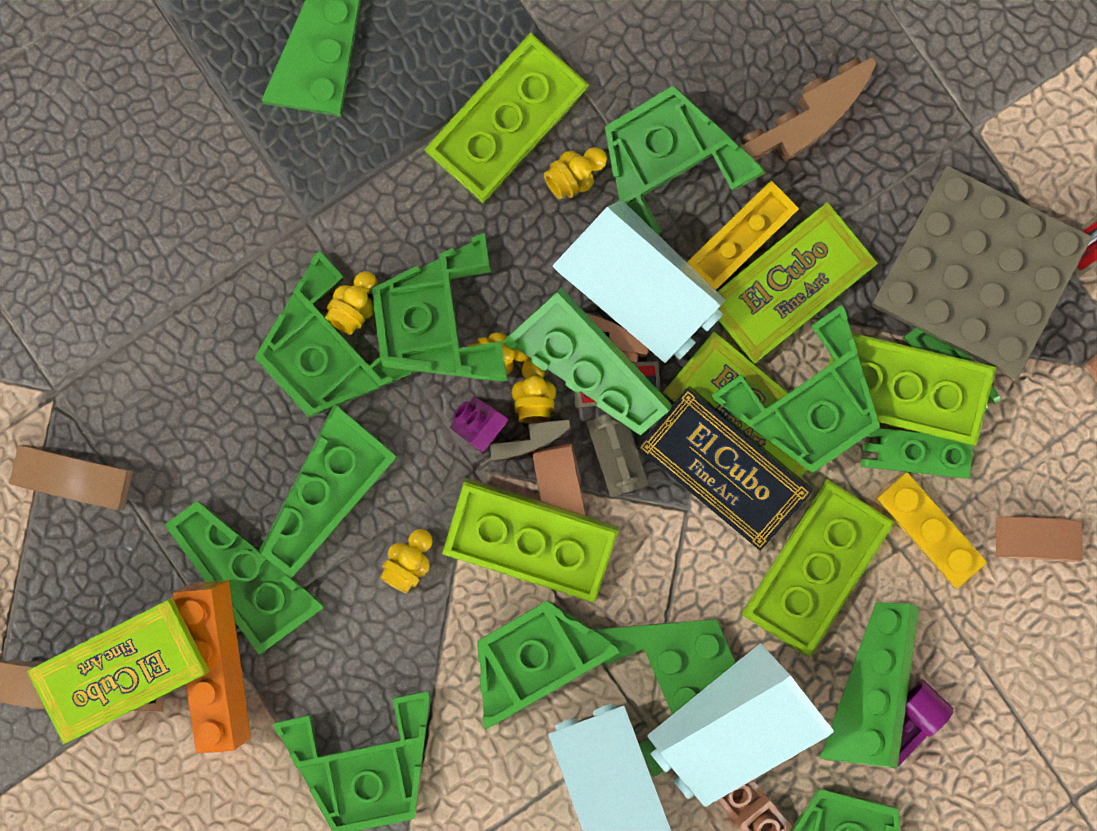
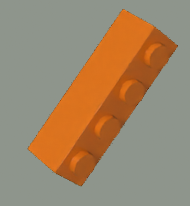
(217, 697)

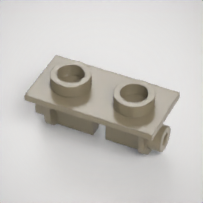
(617, 455)

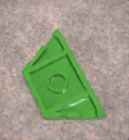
(535, 658)

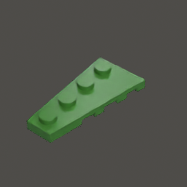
(316, 58)
(579, 352)
(330, 483)
(263, 597)
(875, 696)

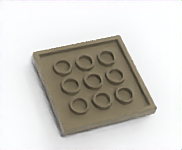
(981, 272)

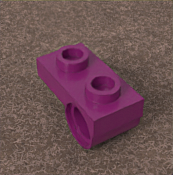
(478, 423)
(924, 716)

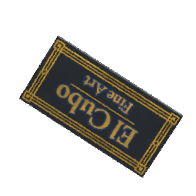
(725, 468)

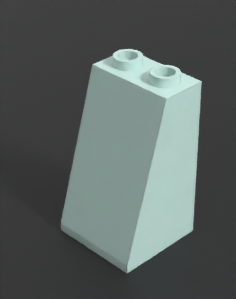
(641, 282)
(737, 728)
(607, 773)

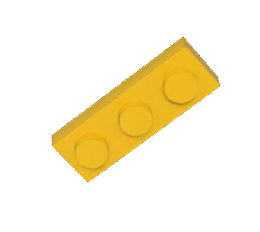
(743, 235)
(931, 530)

